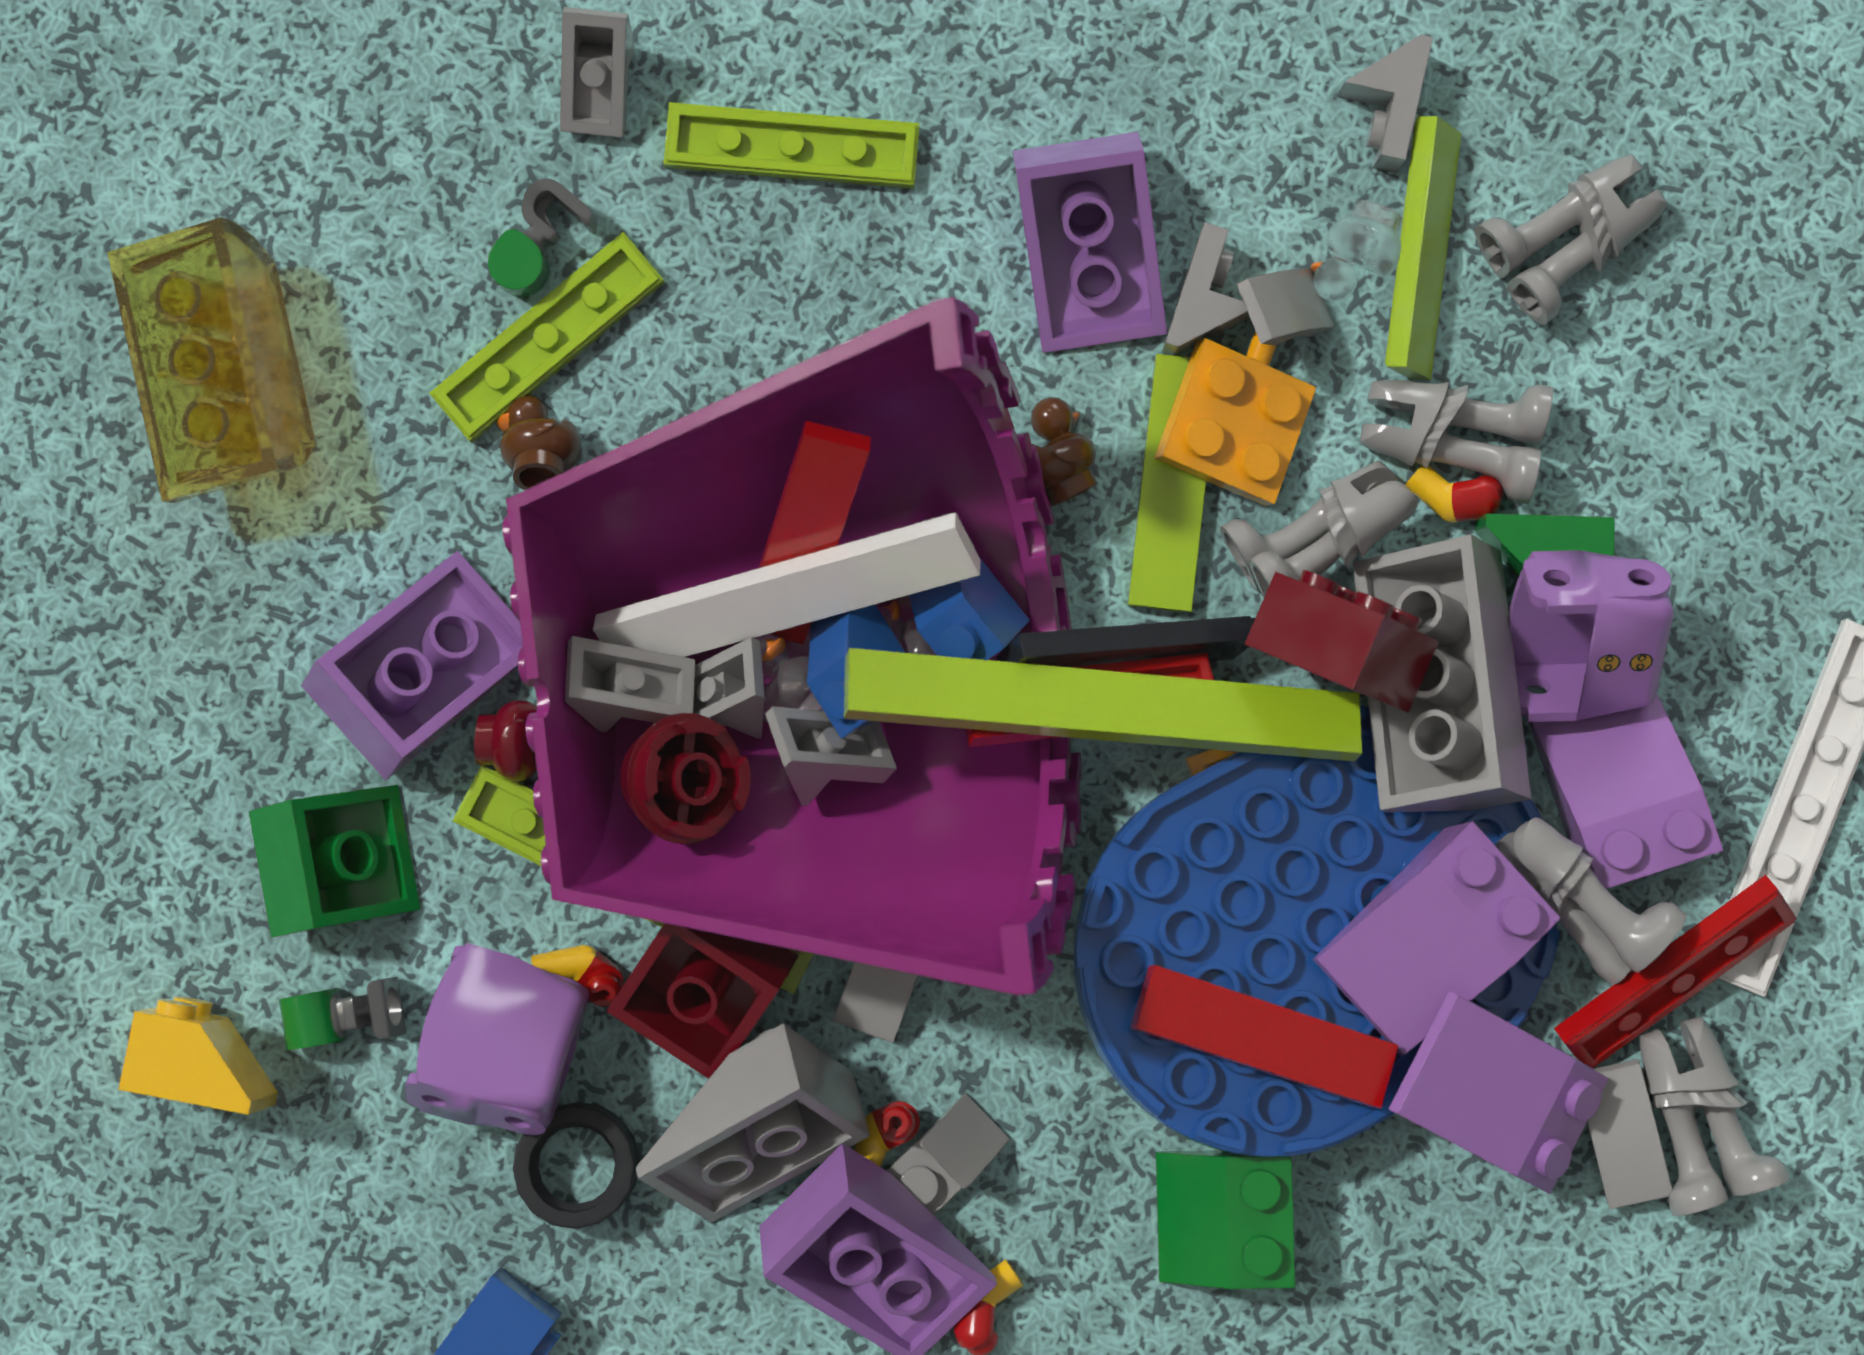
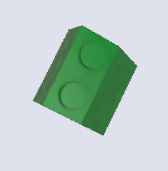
(333, 859)
(1225, 1219)

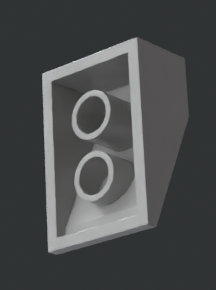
(756, 1125)

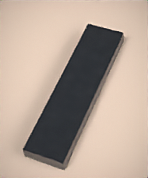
(1089, 646)

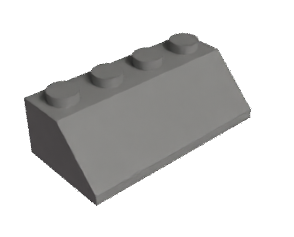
(1465, 726)

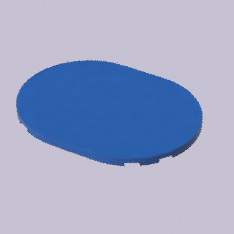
(1242, 889)

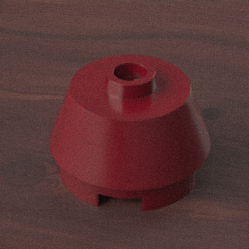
(685, 778)

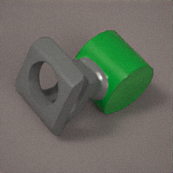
(519, 257)
(326, 1017)

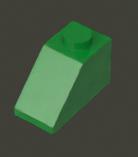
(1521, 534)

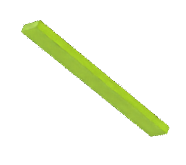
(1101, 705)

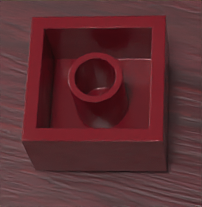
(1343, 637)
(701, 993)

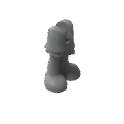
(1603, 228)
(1439, 408)
(1339, 525)
(1599, 924)
(1709, 1088)

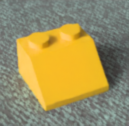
(193, 1059)

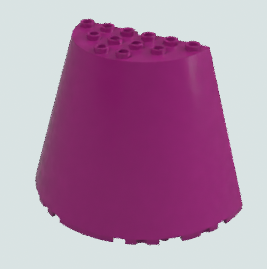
(963, 845)

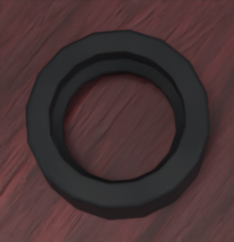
(587, 1213)

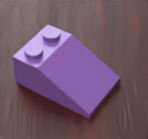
(1090, 241)
(417, 665)
(1627, 792)
(1436, 928)
(1499, 1092)
(871, 1256)

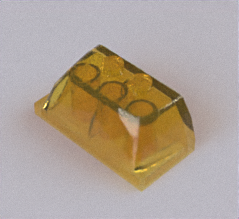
(211, 358)

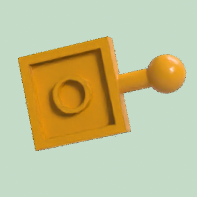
(1236, 420)

